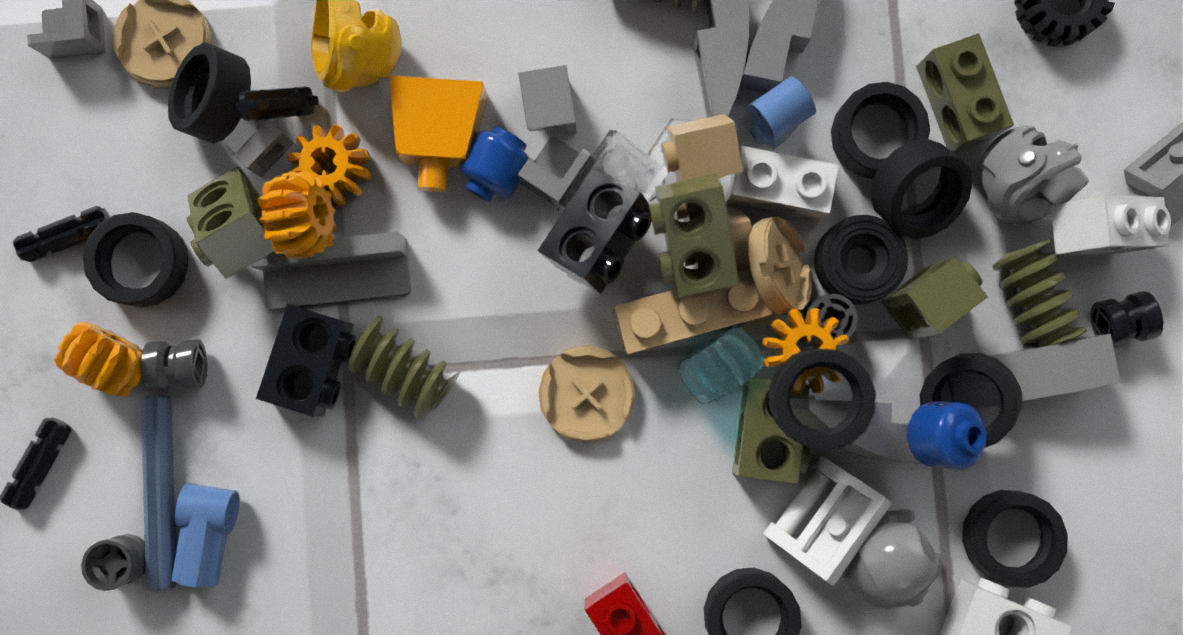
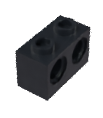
(586, 225)
(293, 355)

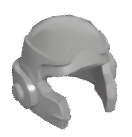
(1029, 175)
(893, 563)

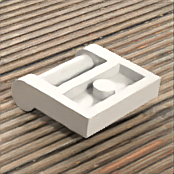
(837, 526)

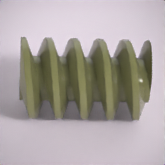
(1038, 295)
(400, 369)

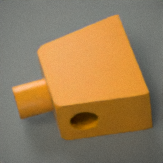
(435, 124)

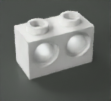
(1110, 225)

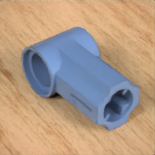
(780, 112)
(205, 520)

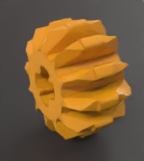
(342, 152)
(297, 214)
(804, 332)
(100, 359)

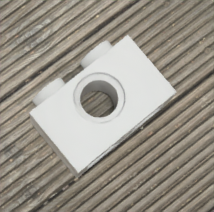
(783, 184)
(982, 607)

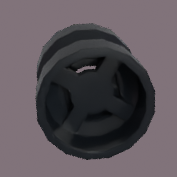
(1133, 318)

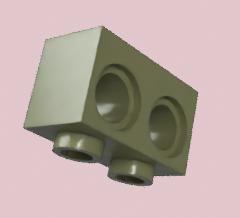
(964, 93)
(227, 223)
(705, 233)
(935, 298)
(757, 429)

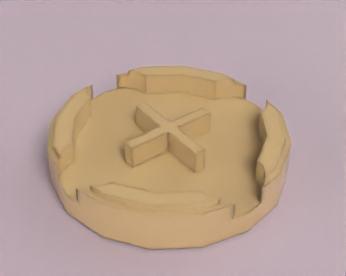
(156, 38)
(778, 266)
(586, 394)

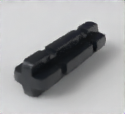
(276, 103)
(59, 234)
(35, 463)

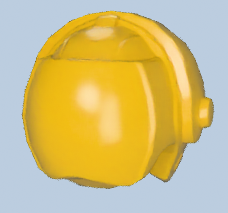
(353, 48)

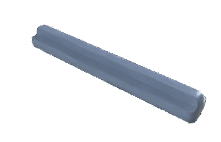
(158, 492)

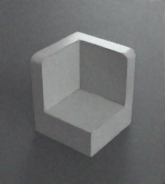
(70, 30)
(547, 99)
(258, 144)
(554, 170)

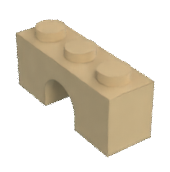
(702, 150)
(668, 319)

